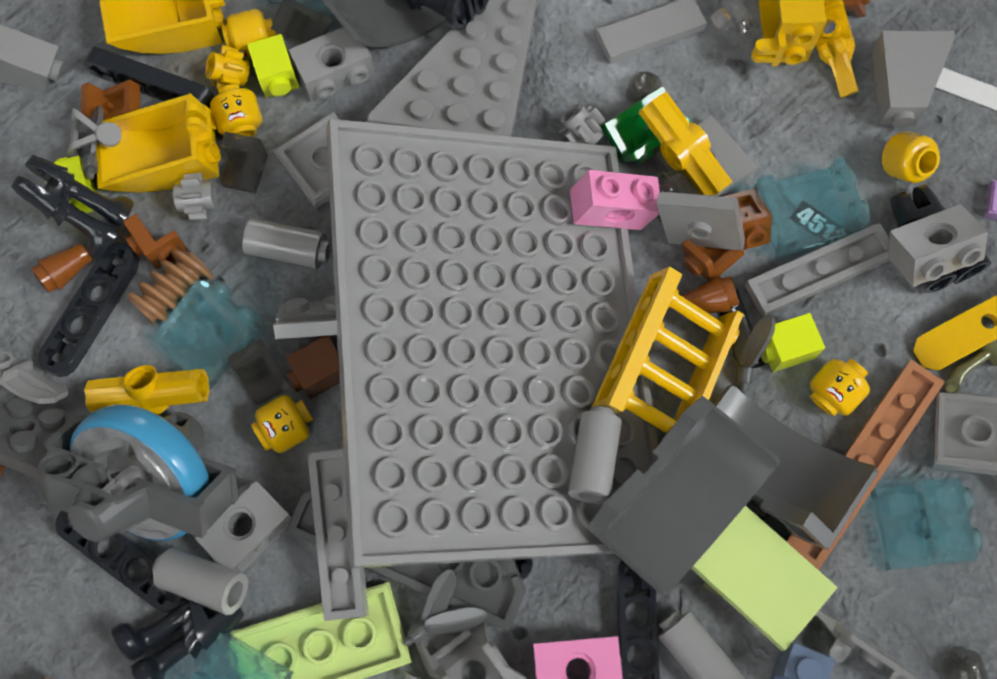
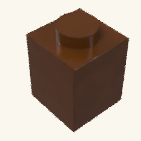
(314, 367)

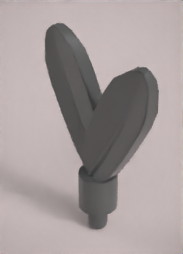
(88, 152)
(751, 346)
(438, 619)

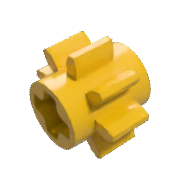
(227, 68)

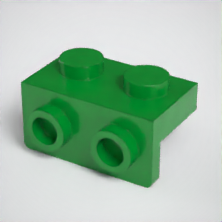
(630, 132)

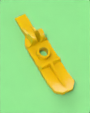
(838, 47)
(957, 337)

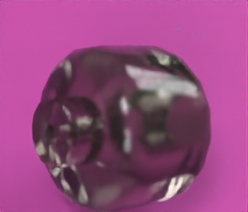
(641, 85)
(963, 664)

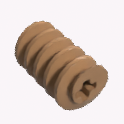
(170, 286)

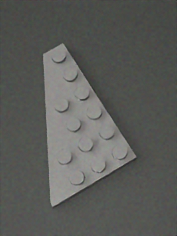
(468, 77)

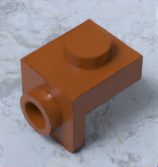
(114, 100)
(143, 242)
(707, 260)

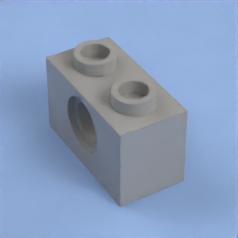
(315, 56)
(937, 245)
(268, 524)

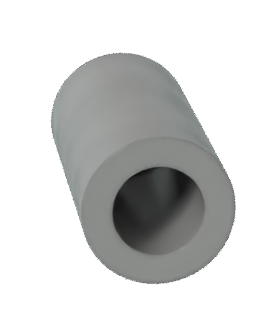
(286, 243)
(595, 455)
(200, 580)
(696, 648)

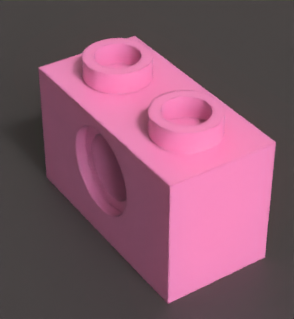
(614, 200)
(599, 654)

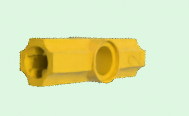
(685, 145)
(148, 389)

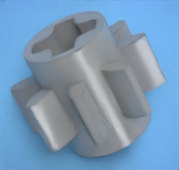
(582, 124)
(195, 196)

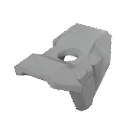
(447, 654)

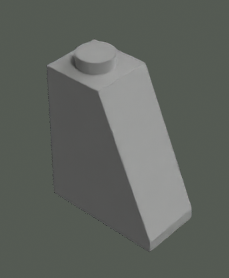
(27, 60)
(907, 73)

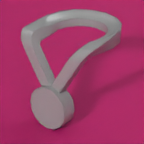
(106, 134)

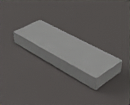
(650, 29)

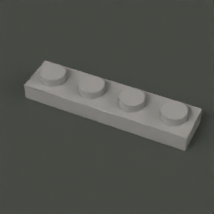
(819, 270)
(341, 586)

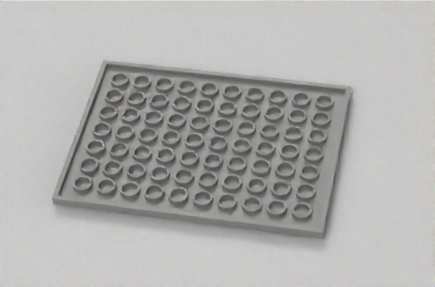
(472, 342)

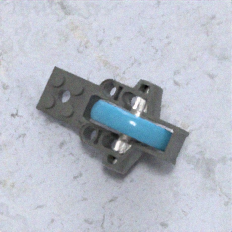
(161, 480)

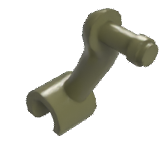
(958, 375)

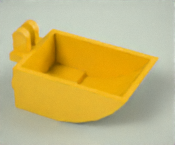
(162, 24)
(788, 30)
(160, 147)

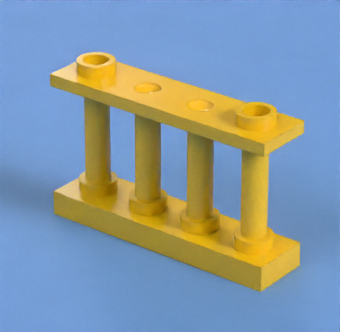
(646, 327)

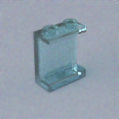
(813, 208)

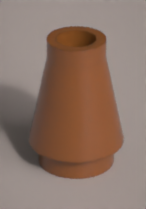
(61, 267)
(714, 296)

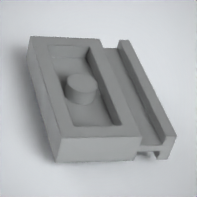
(306, 319)

